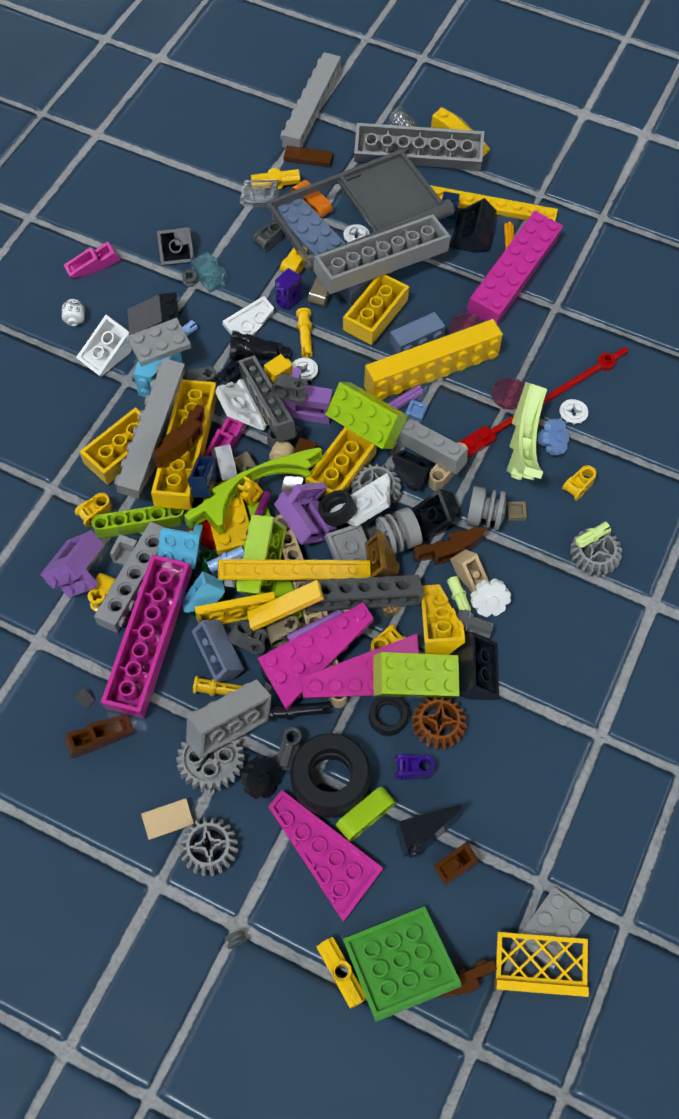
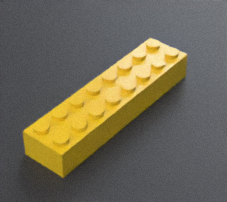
(433, 360)
(171, 481)

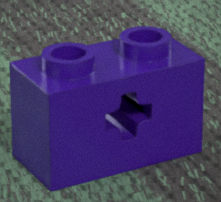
(288, 289)

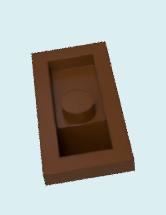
(456, 863)

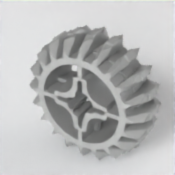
(374, 473)
(602, 561)
(199, 848)

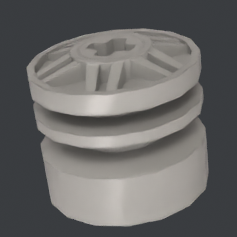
(486, 508)
(400, 530)

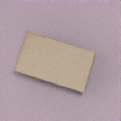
(167, 819)

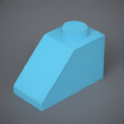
(204, 591)

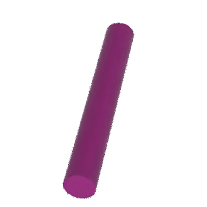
(262, 504)

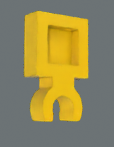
(251, 491)

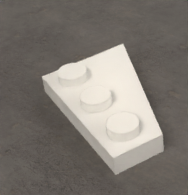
(250, 318)

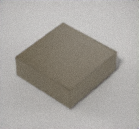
(516, 511)

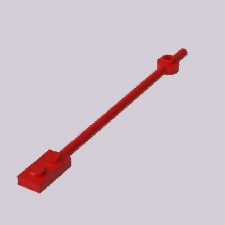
(484, 436)

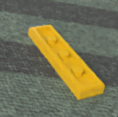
(285, 605)

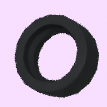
(340, 516)
(388, 730)

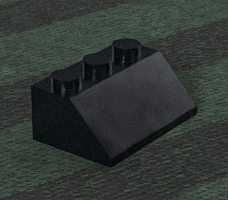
(474, 227)
(478, 668)

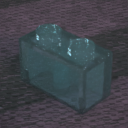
(209, 272)

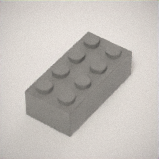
(228, 718)

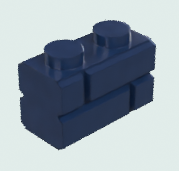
(203, 476)

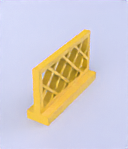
(542, 985)

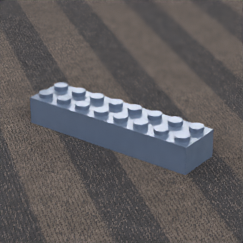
(316, 238)

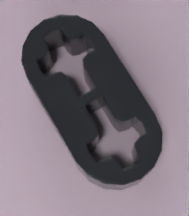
(233, 366)

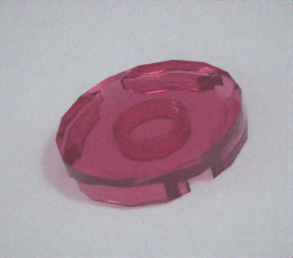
(463, 321)
(507, 393)

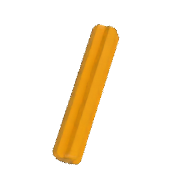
(508, 233)

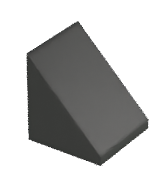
(84, 698)

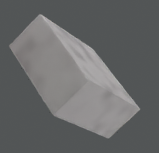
(224, 462)

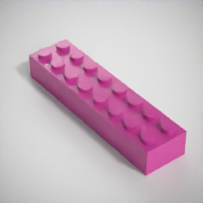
(514, 268)
(147, 637)

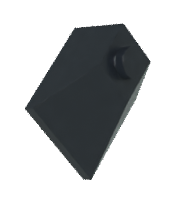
(175, 245)
(412, 469)
(436, 512)

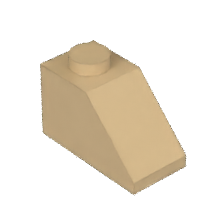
(469, 569)

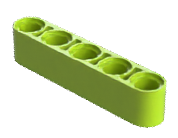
(130, 517)

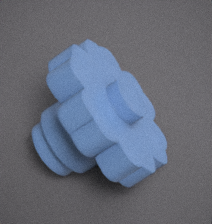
(554, 437)

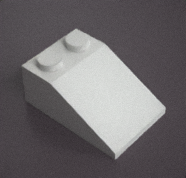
(105, 346)

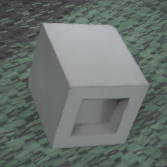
(122, 549)

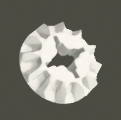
(352, 230)
(303, 363)
(579, 407)

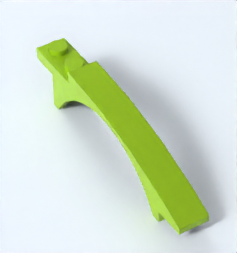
(215, 508)

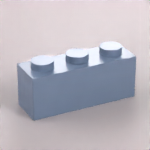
(417, 333)
(217, 650)

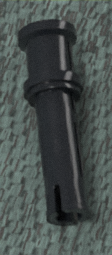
(318, 708)

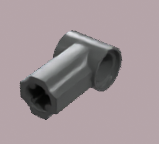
(474, 624)
(288, 749)

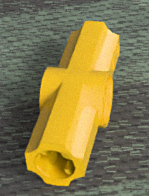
(283, 177)
(334, 959)

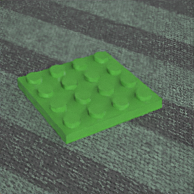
(401, 963)

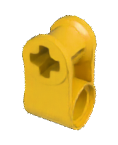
(293, 262)
(578, 484)
(93, 508)
(99, 593)
(387, 637)

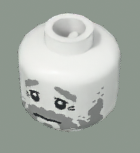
(73, 312)

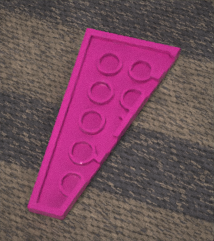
(312, 652)
(352, 676)
(333, 861)

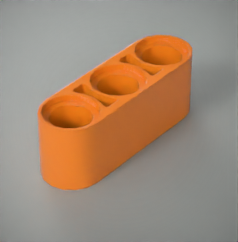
(316, 200)

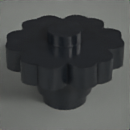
(260, 777)

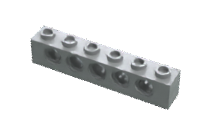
(117, 619)

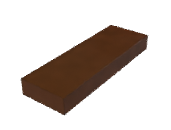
(308, 156)

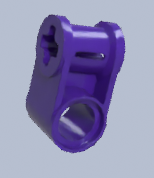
(412, 767)

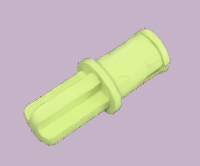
(592, 535)
(459, 594)

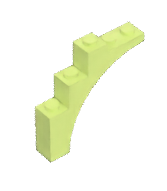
(526, 419)

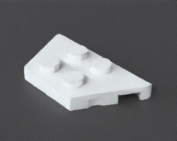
(239, 404)
(369, 500)

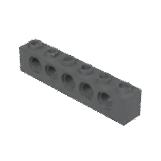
(270, 406)
(373, 591)

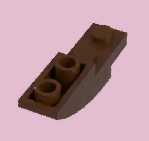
(182, 440)
(443, 551)
(469, 978)

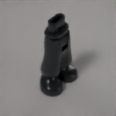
(252, 345)

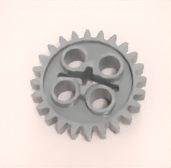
(223, 769)

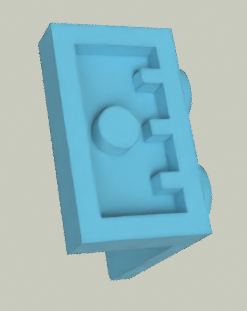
(180, 544)

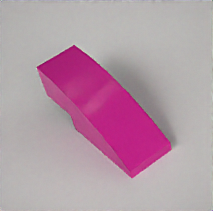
(92, 261)
(228, 434)

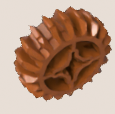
(447, 723)

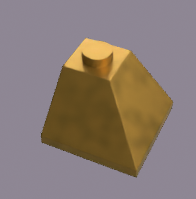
(381, 556)

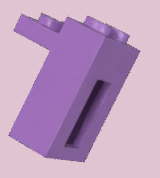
(314, 407)
(301, 512)
(70, 564)

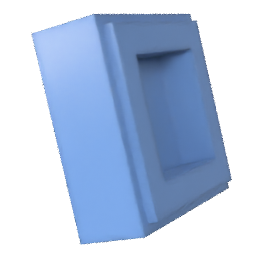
(416, 410)

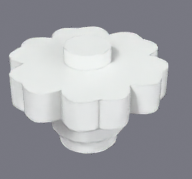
(490, 597)

